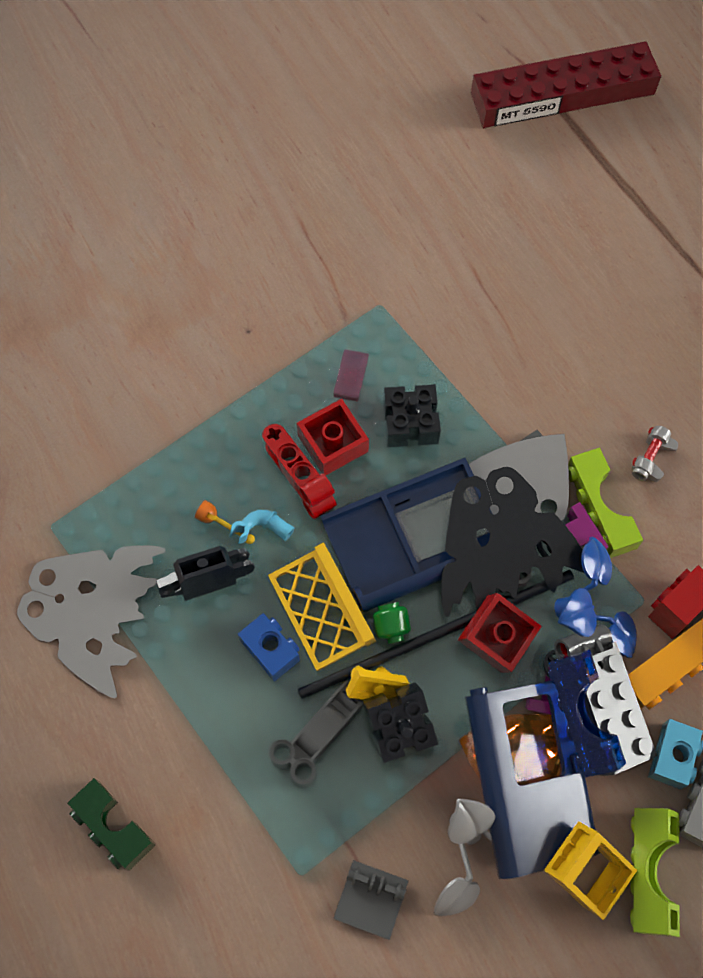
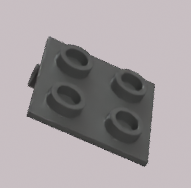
(371, 899)

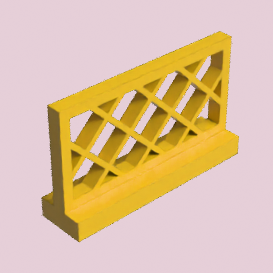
(345, 602)

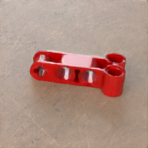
(316, 489)

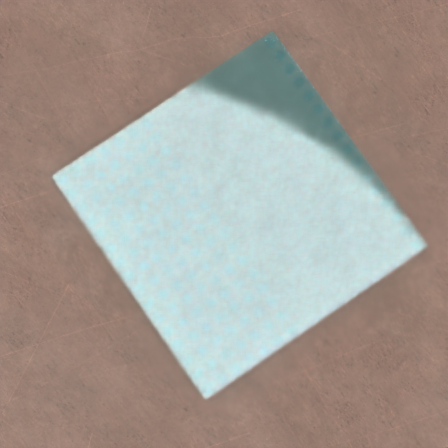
(197, 643)

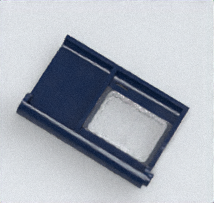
(398, 535)

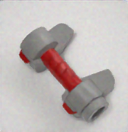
(644, 466)

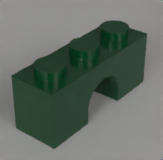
(92, 807)

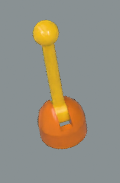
(208, 513)

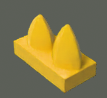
(371, 683)

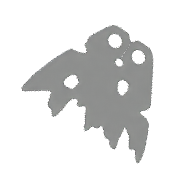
(89, 614)

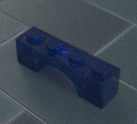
(595, 749)

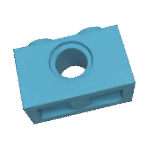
(665, 766)

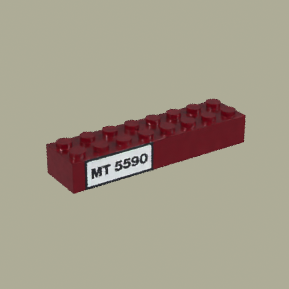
(565, 84)

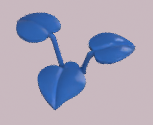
(577, 610)

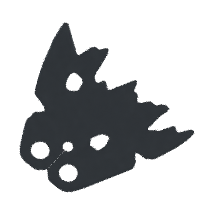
(511, 541)

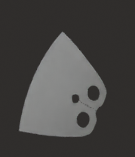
(539, 461)

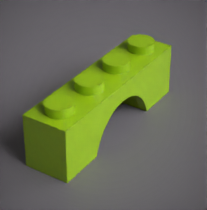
(618, 531)
(654, 833)

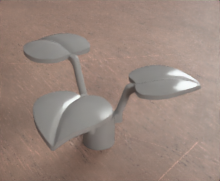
(466, 826)

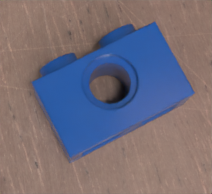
(273, 662)

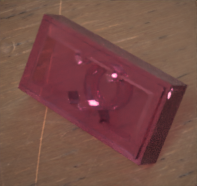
(351, 375)

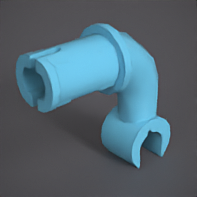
(266, 519)

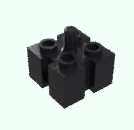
(411, 415)
(400, 722)

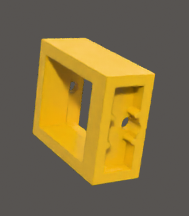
(573, 857)

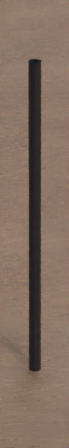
(419, 641)

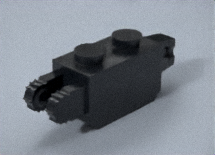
(205, 572)

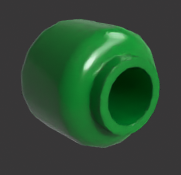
(392, 622)

